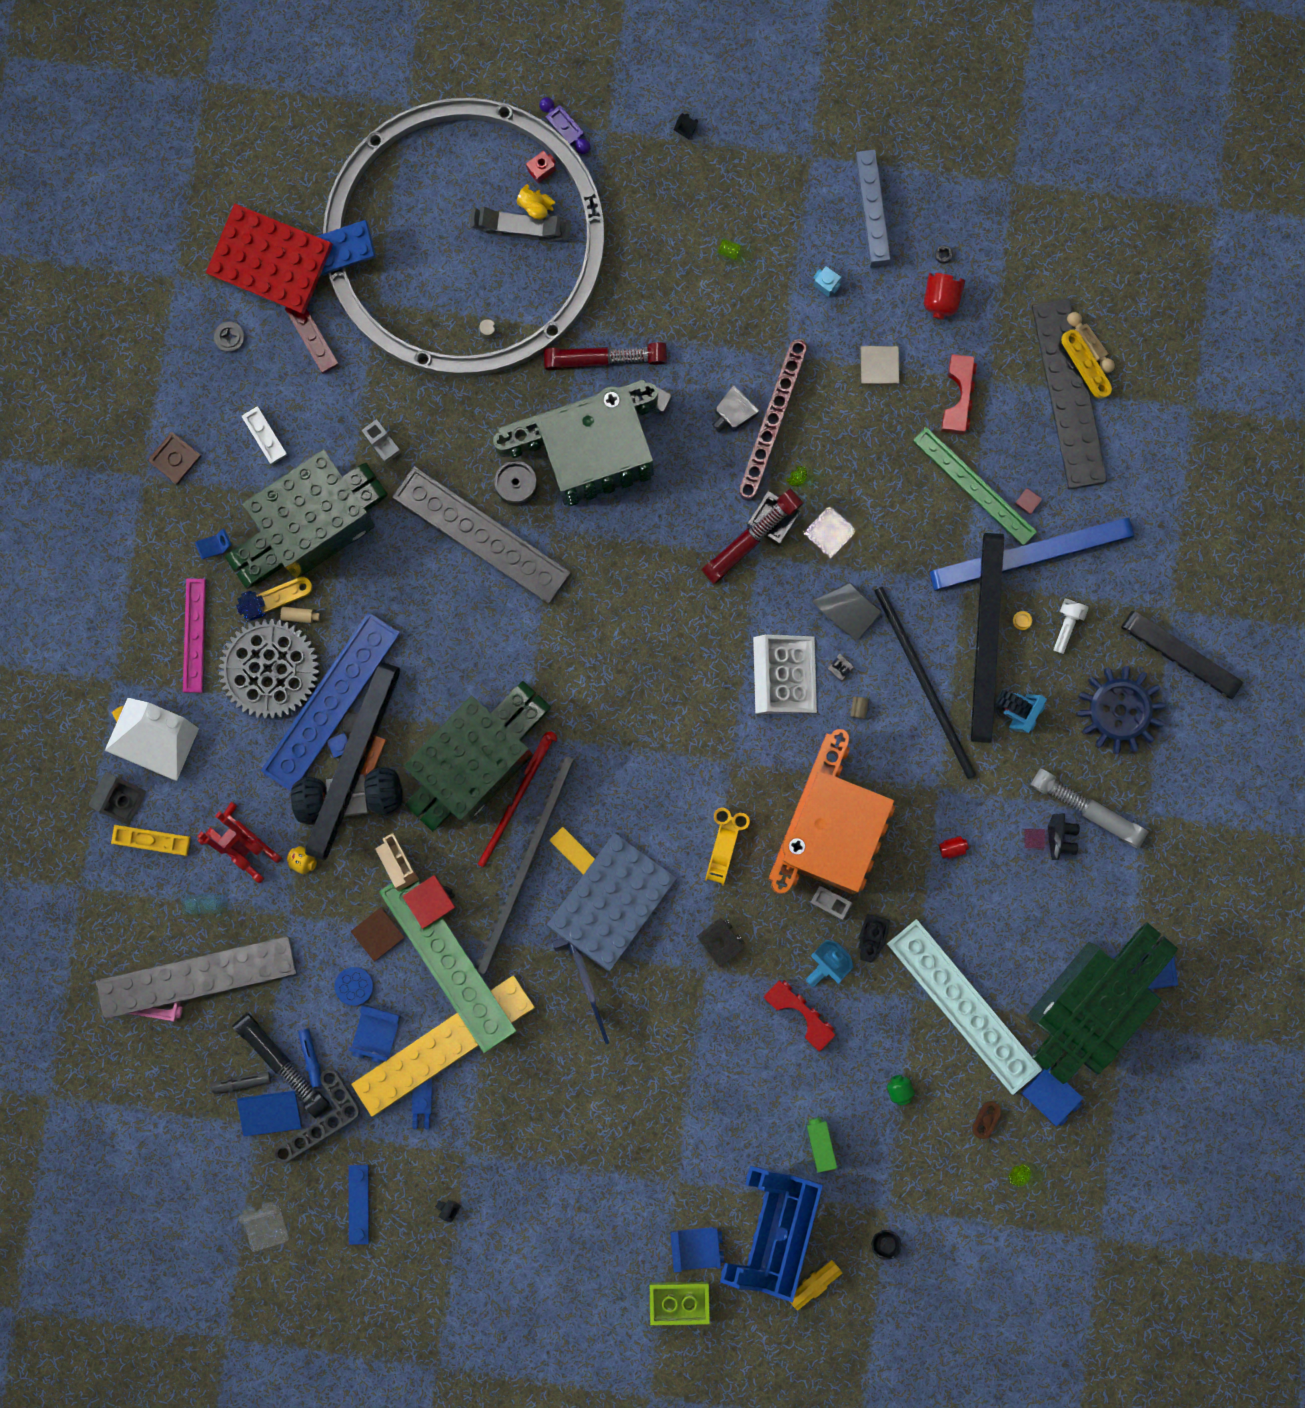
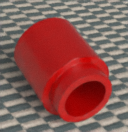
(953, 847)

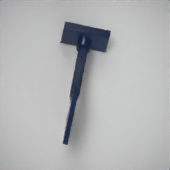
(560, 944)

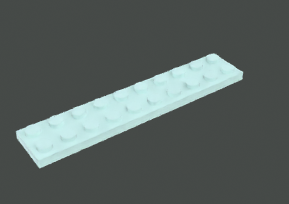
(964, 1007)

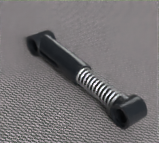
(250, 1030)

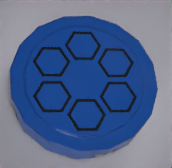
(353, 986)

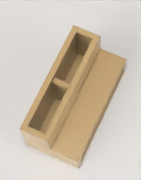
(396, 863)

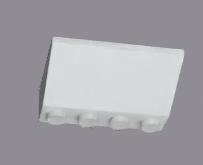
(784, 674)

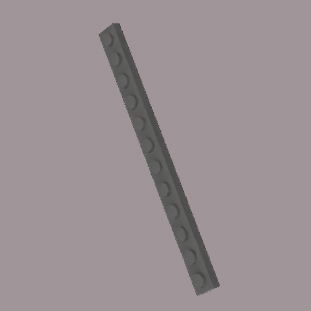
(521, 872)

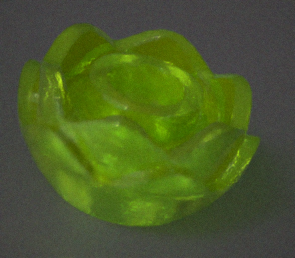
(797, 477)
(1020, 1175)

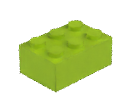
(679, 1303)

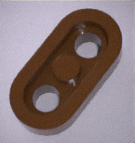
(987, 1120)

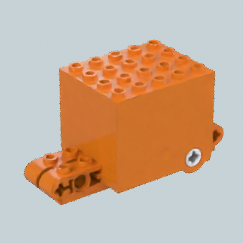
(832, 826)

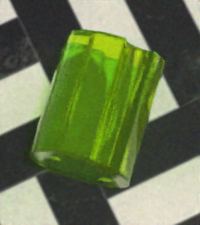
(729, 249)

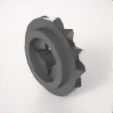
(223, 330)

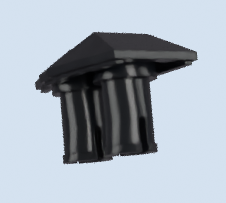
(1057, 829)
(872, 937)

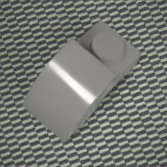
(381, 441)
(831, 903)

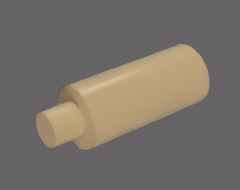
(299, 615)

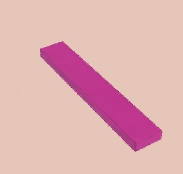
(194, 636)

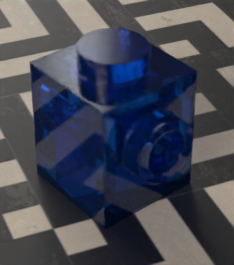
(251, 606)

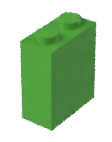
(821, 1145)

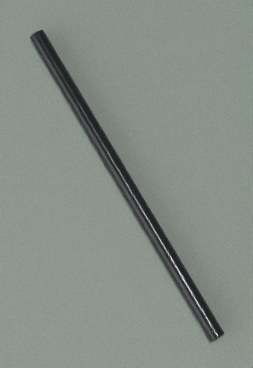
(925, 683)

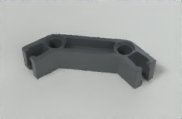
(520, 226)

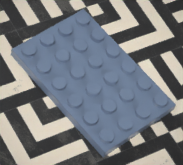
(611, 902)

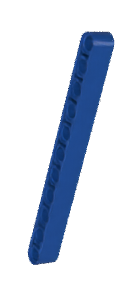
(1036, 552)

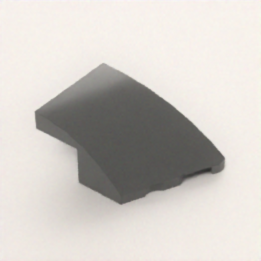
(848, 609)

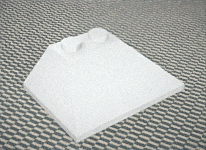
(152, 738)

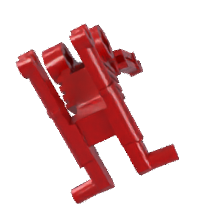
(237, 842)

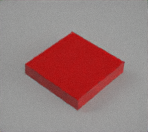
(429, 902)

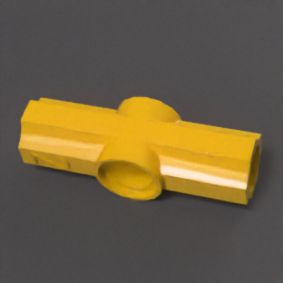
(816, 1284)

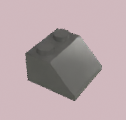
(117, 798)

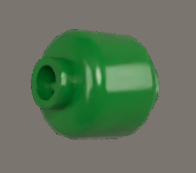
(900, 1090)

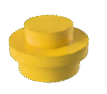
(1022, 620)

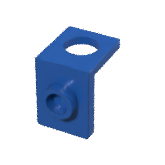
(213, 545)

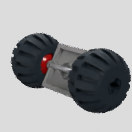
(378, 791)

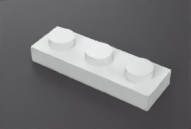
(264, 435)

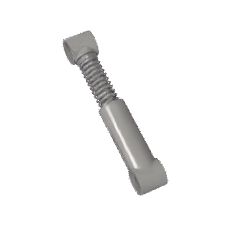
(1092, 810)

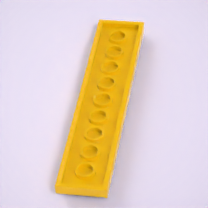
(432, 1053)

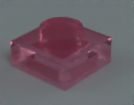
(1034, 838)

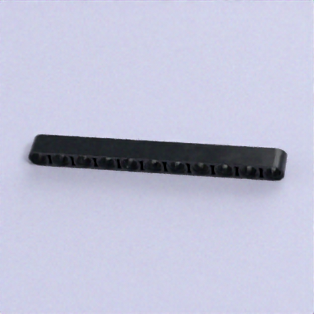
(987, 637)
(352, 761)

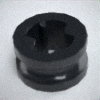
(942, 248)

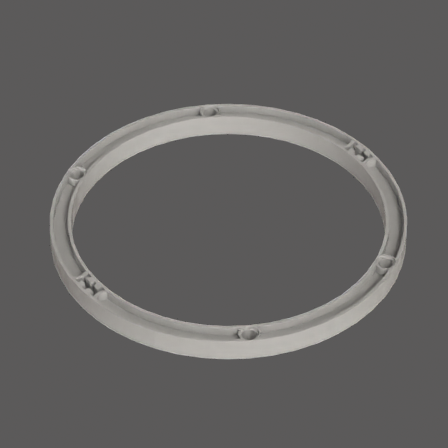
(479, 110)

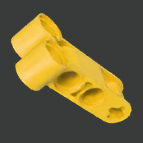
(724, 845)

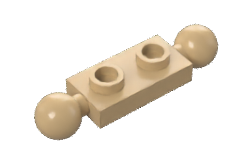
(1093, 343)

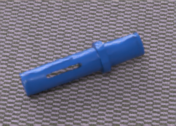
(311, 1060)

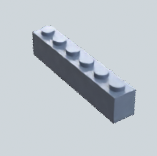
(872, 208)

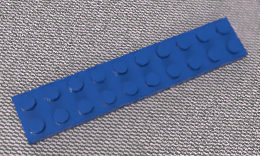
(330, 701)

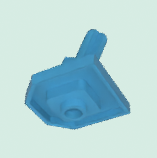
(832, 961)

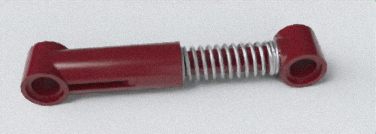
(560, 358)
(750, 538)

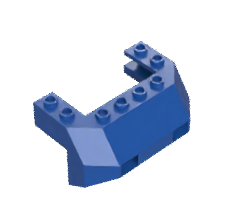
(780, 1235)

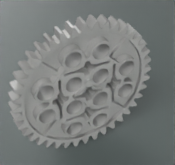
(266, 702)

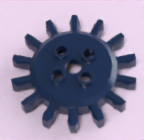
(1135, 698)

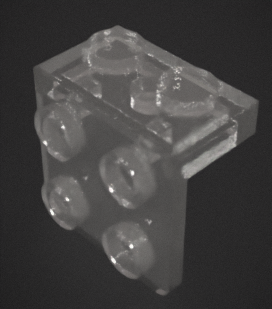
(264, 1226)

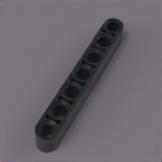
(1182, 654)

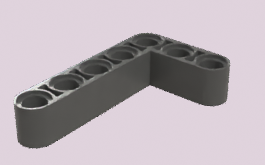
(324, 1123)

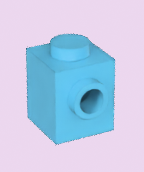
(827, 281)

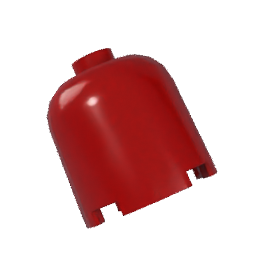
(943, 295)

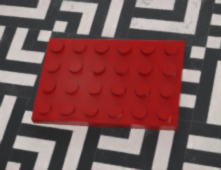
(269, 258)

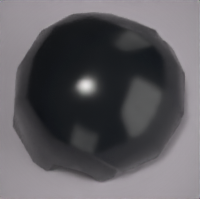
(891, 1247)

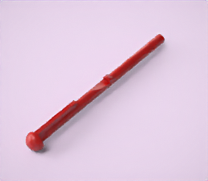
(530, 771)

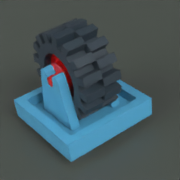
(1021, 709)

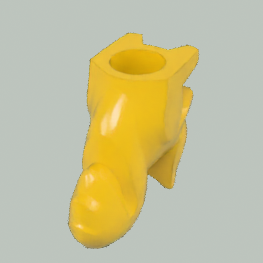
(535, 202)

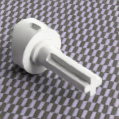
(1073, 611)

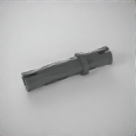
(232, 1084)

